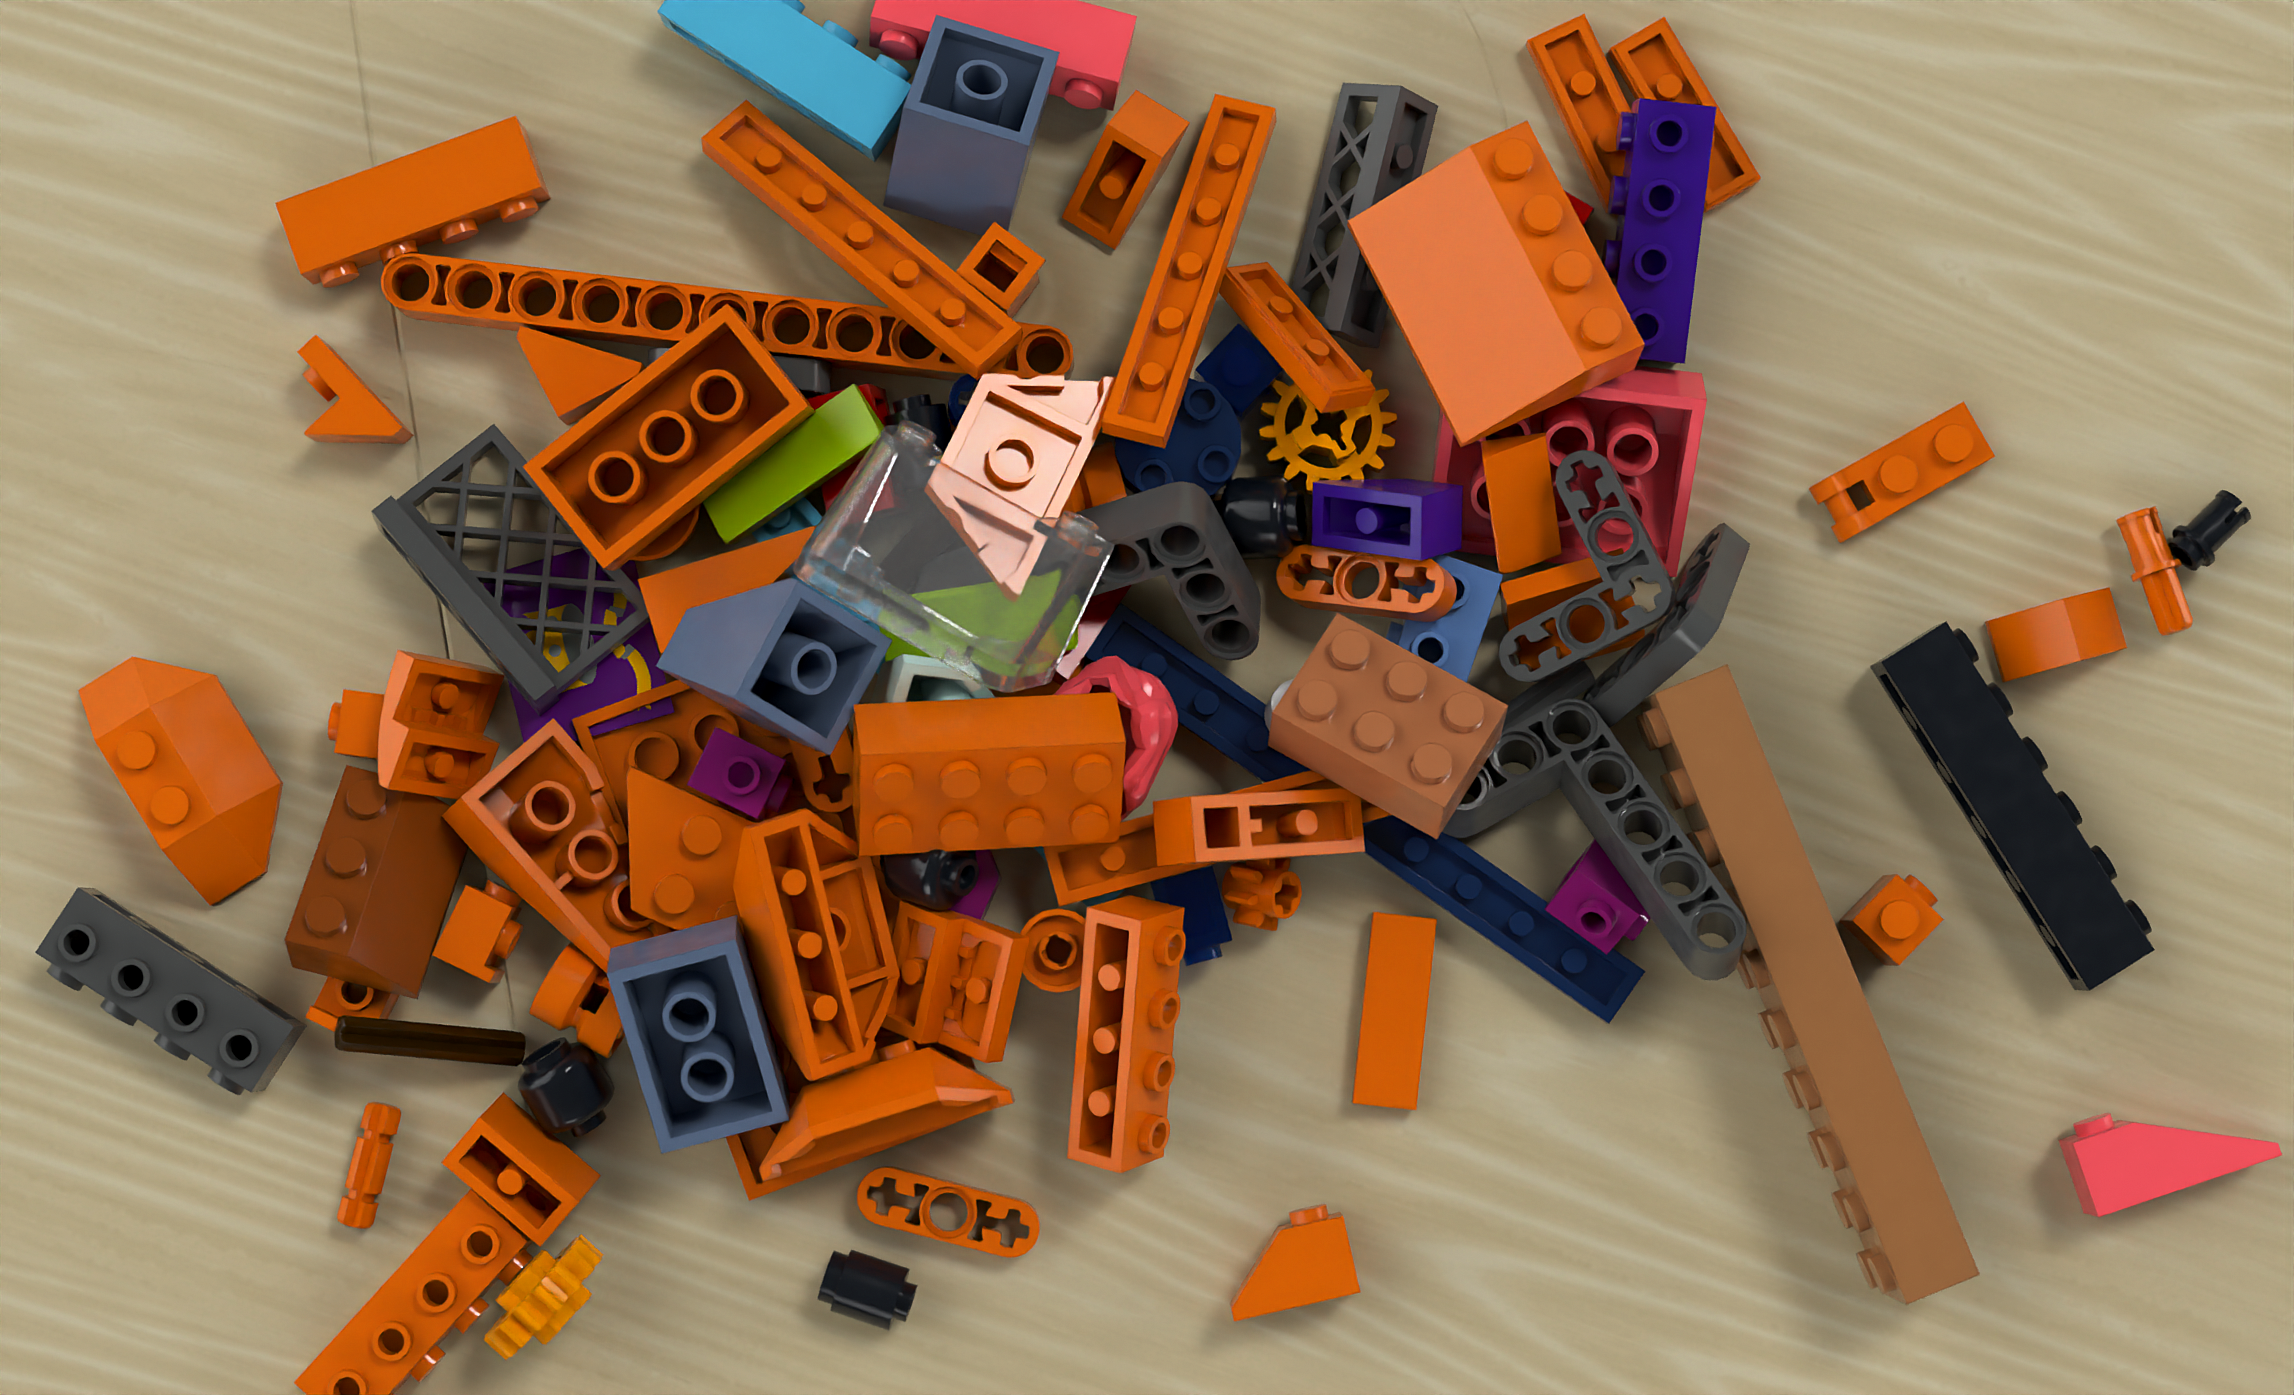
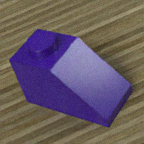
(1388, 516)

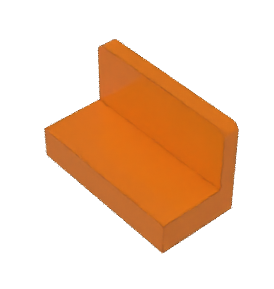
(1543, 590)

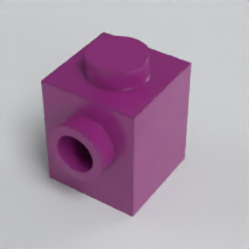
(742, 775)
(1597, 901)

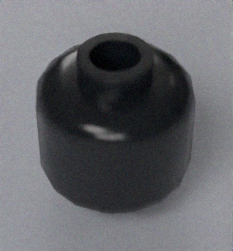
(1263, 515)
(931, 878)
(566, 1087)

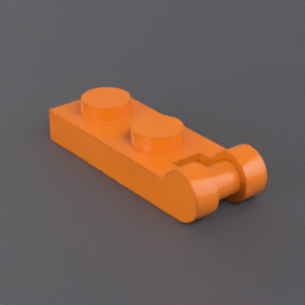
(1904, 470)

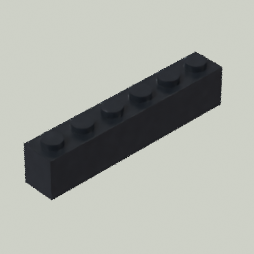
(2013, 807)

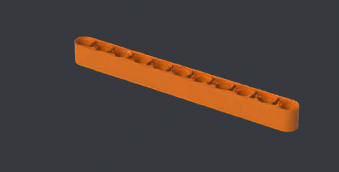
(640, 297)

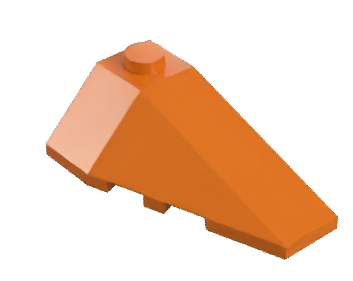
(556, 842)

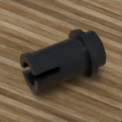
(2208, 531)

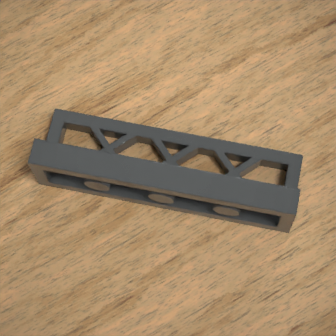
(1389, 158)

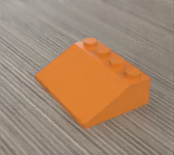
(1496, 285)

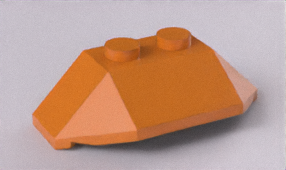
(188, 770)
(815, 939)
(878, 1105)

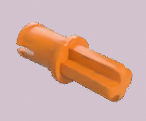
(2156, 570)

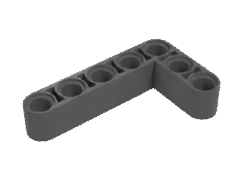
(1182, 536)
(1610, 820)

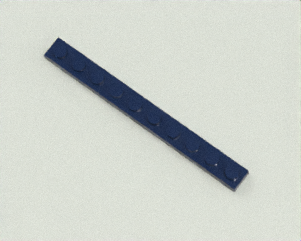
(1437, 868)

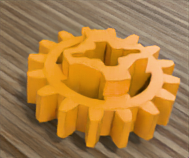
(1303, 440)
(543, 1297)

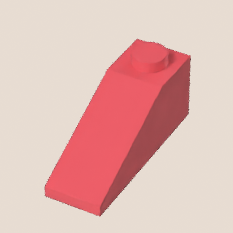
(2135, 1162)

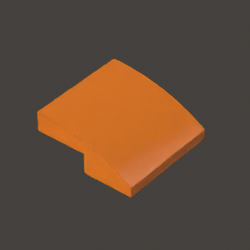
(436, 725)
(955, 980)

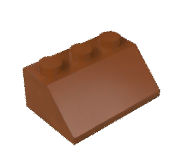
(377, 887)

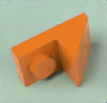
(358, 413)

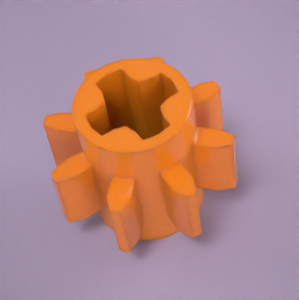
(1261, 892)

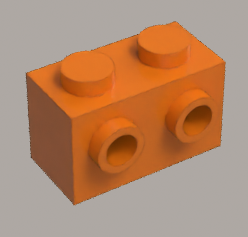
(521, 1169)

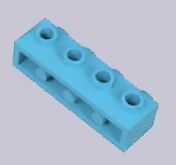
(800, 64)

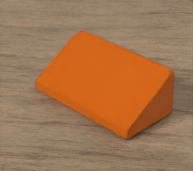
(1521, 501)

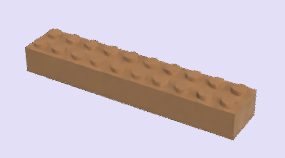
(1807, 990)

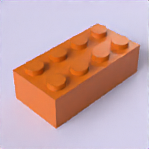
(669, 438)
(987, 773)

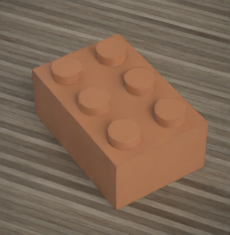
(1387, 725)

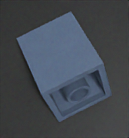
(969, 127)
(778, 660)

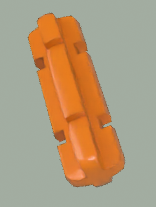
(369, 1165)

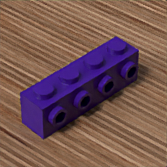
(1659, 219)

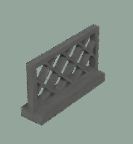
(470, 601)

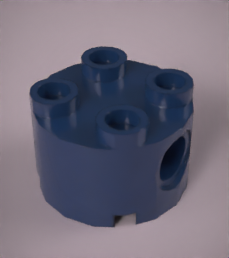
(1200, 448)

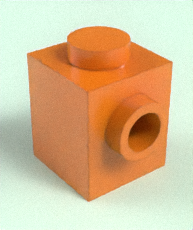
(1893, 918)

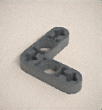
(1616, 572)
(1682, 634)

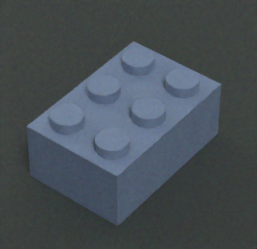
(698, 1034)

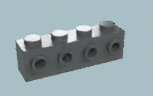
(170, 990)

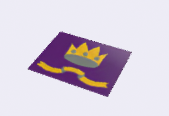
(618, 676)

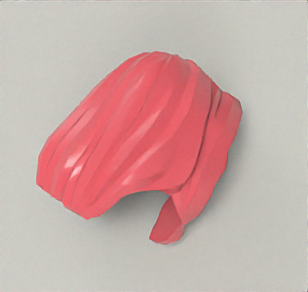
(1146, 718)

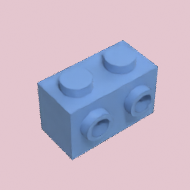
(1455, 637)

